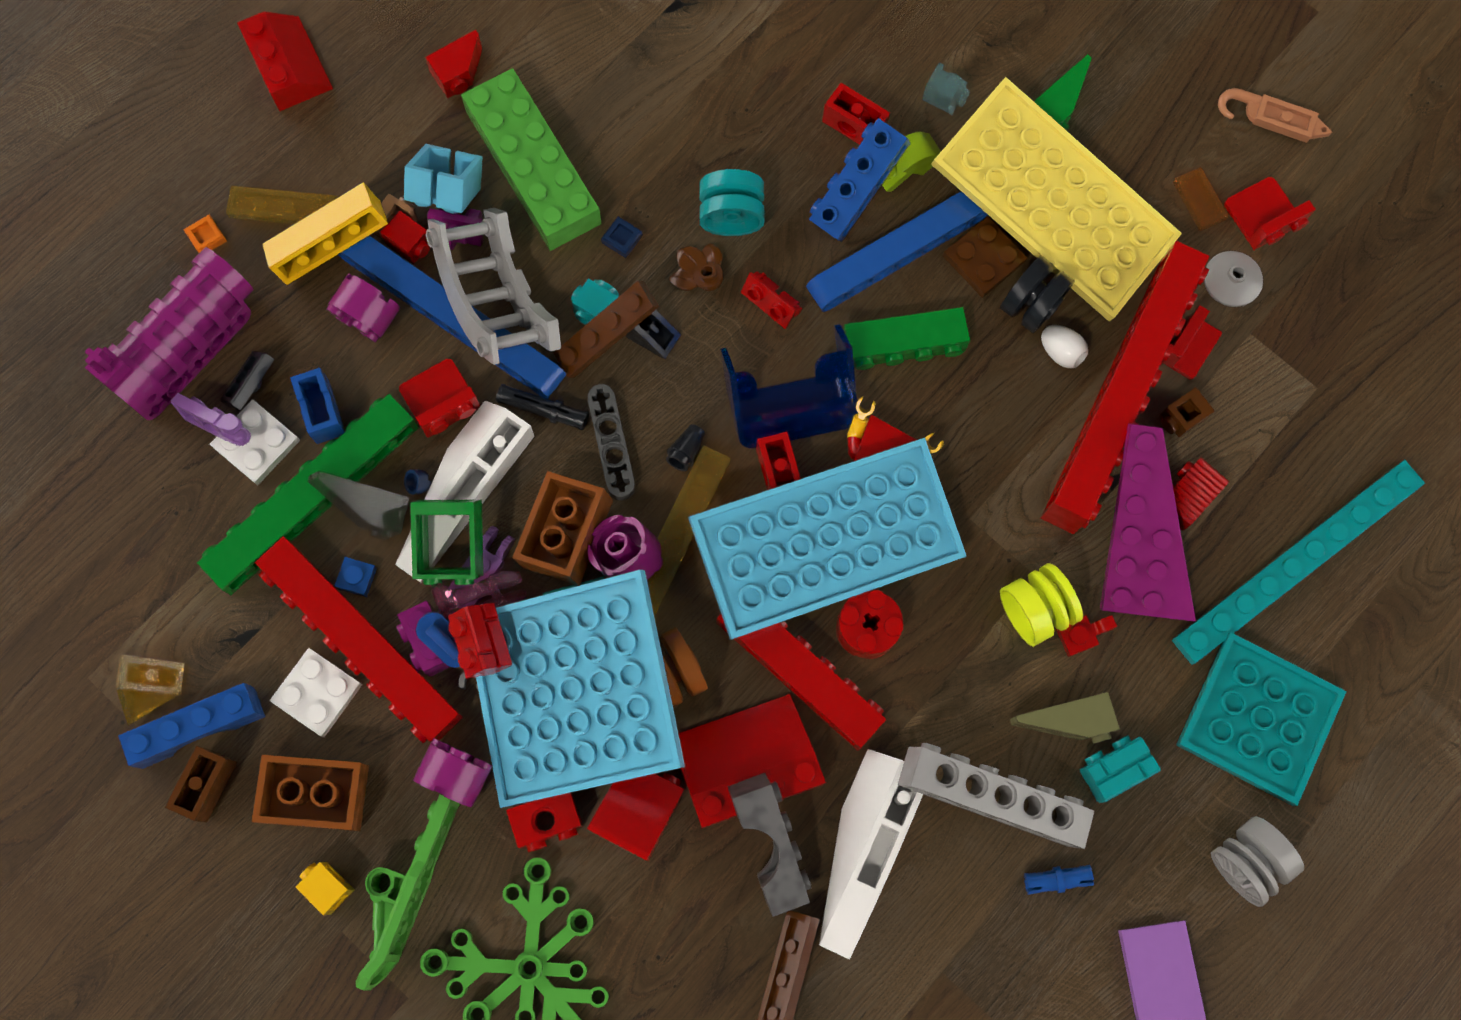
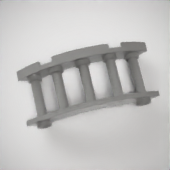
(539, 323)

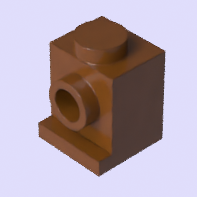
(1192, 407)

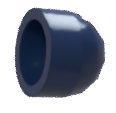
(416, 481)

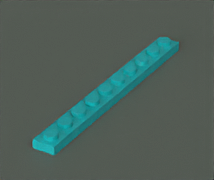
(1297, 562)

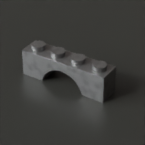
(758, 809)

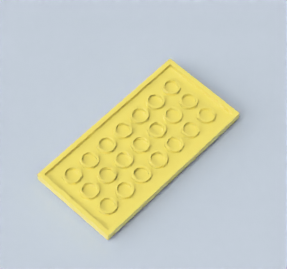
(1056, 198)

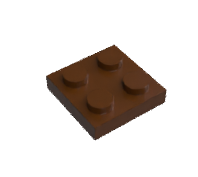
(985, 257)

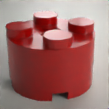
(873, 607)

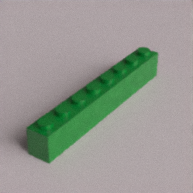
(297, 502)

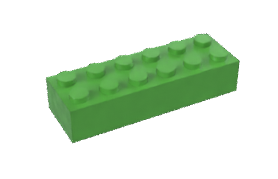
(531, 159)

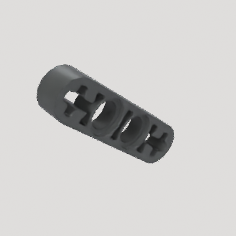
(610, 442)

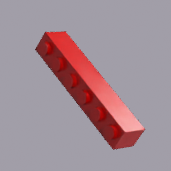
(813, 681)

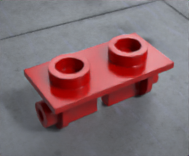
(762, 293)

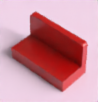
(1193, 344)

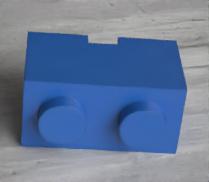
(318, 405)

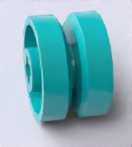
(731, 202)

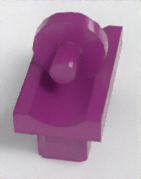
(456, 220)

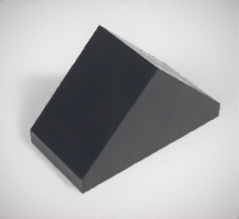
(655, 334)

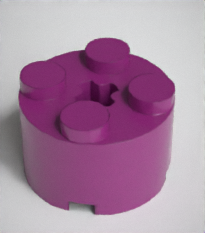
(362, 307)
(624, 547)
(452, 773)

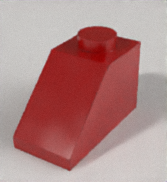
(456, 64)

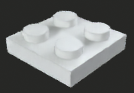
(265, 449)
(316, 692)

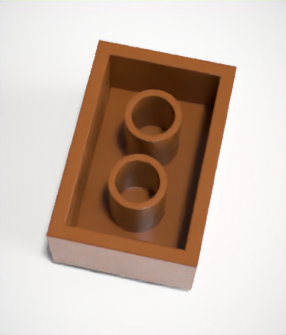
(562, 528)
(310, 793)

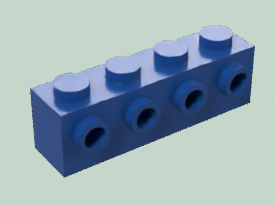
(859, 179)

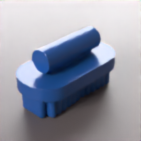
(435, 634)

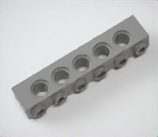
(1072, 818)

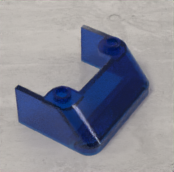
(795, 407)

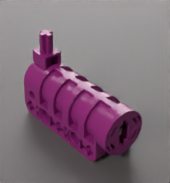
(175, 336)

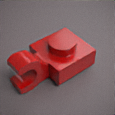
(1083, 634)

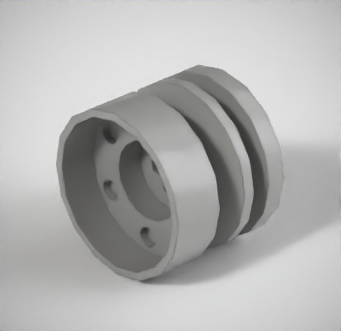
(1257, 861)

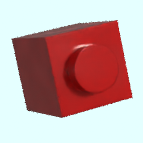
(406, 237)

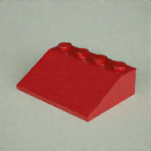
(743, 746)

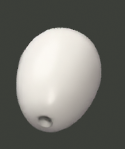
(1064, 345)

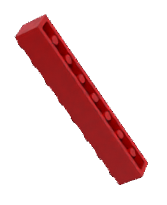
(358, 640)

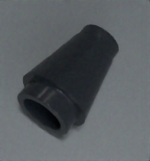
(686, 448)

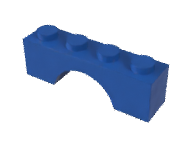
(212, 715)

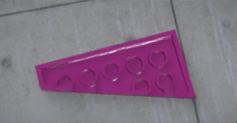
(1146, 551)

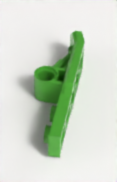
(399, 905)

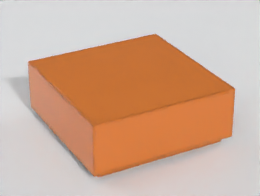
(205, 234)

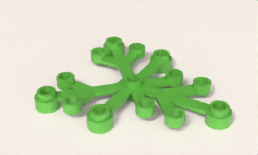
(533, 912)

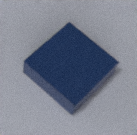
(621, 237)

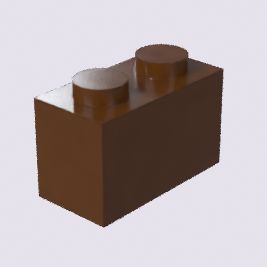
(201, 784)

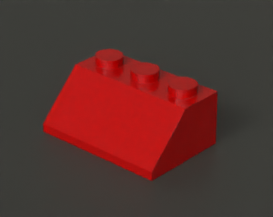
(284, 58)

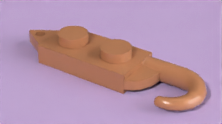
(1276, 115)

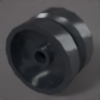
(1034, 292)

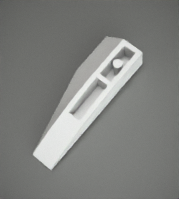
(470, 471)
(865, 849)

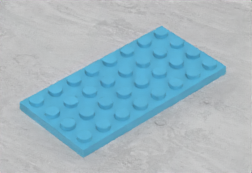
(826, 537)

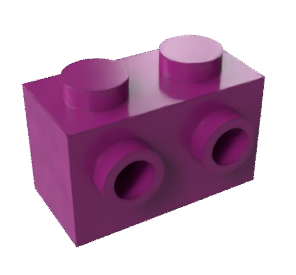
(422, 657)

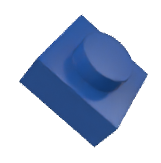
(355, 577)

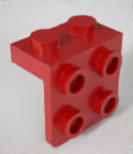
(1266, 213)
(439, 397)

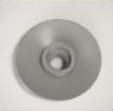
(1225, 286)

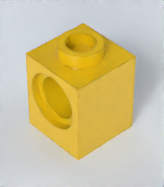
(324, 887)

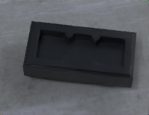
(247, 380)

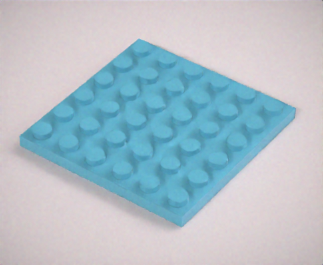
(581, 693)

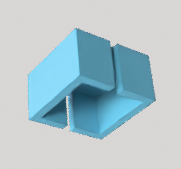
(430, 182)

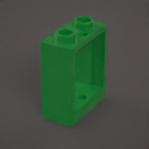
(420, 540)

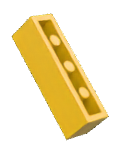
(324, 233)

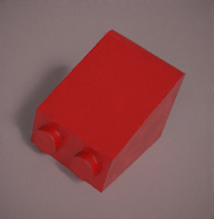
(637, 812)

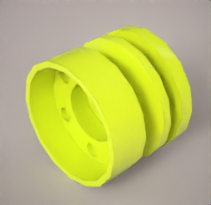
(1041, 604)

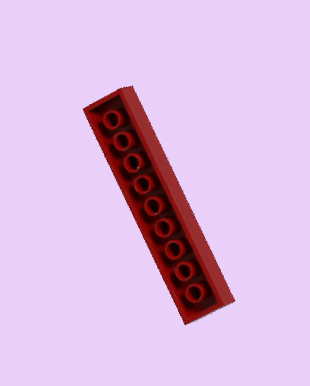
(1126, 388)

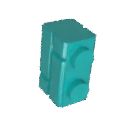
(1119, 769)

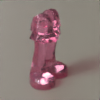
(449, 599)

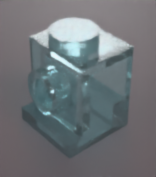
(945, 90)

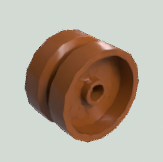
(681, 666)

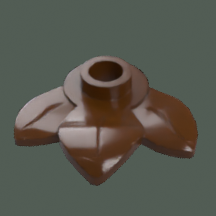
(695, 265)

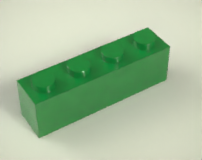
(908, 337)

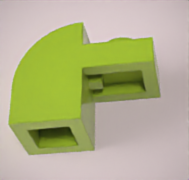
(915, 160)

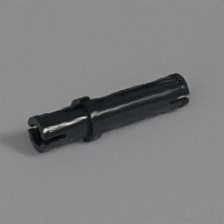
(553, 410)

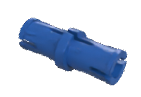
(1058, 879)

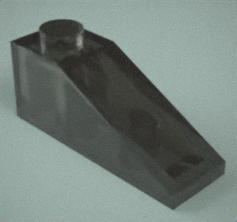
(363, 504)

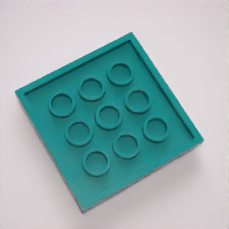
(1261, 719)

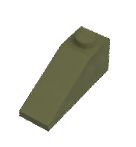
(1078, 719)

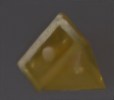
(146, 684)

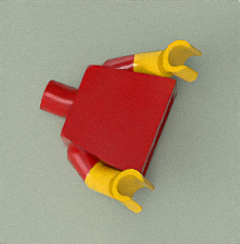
(875, 436)

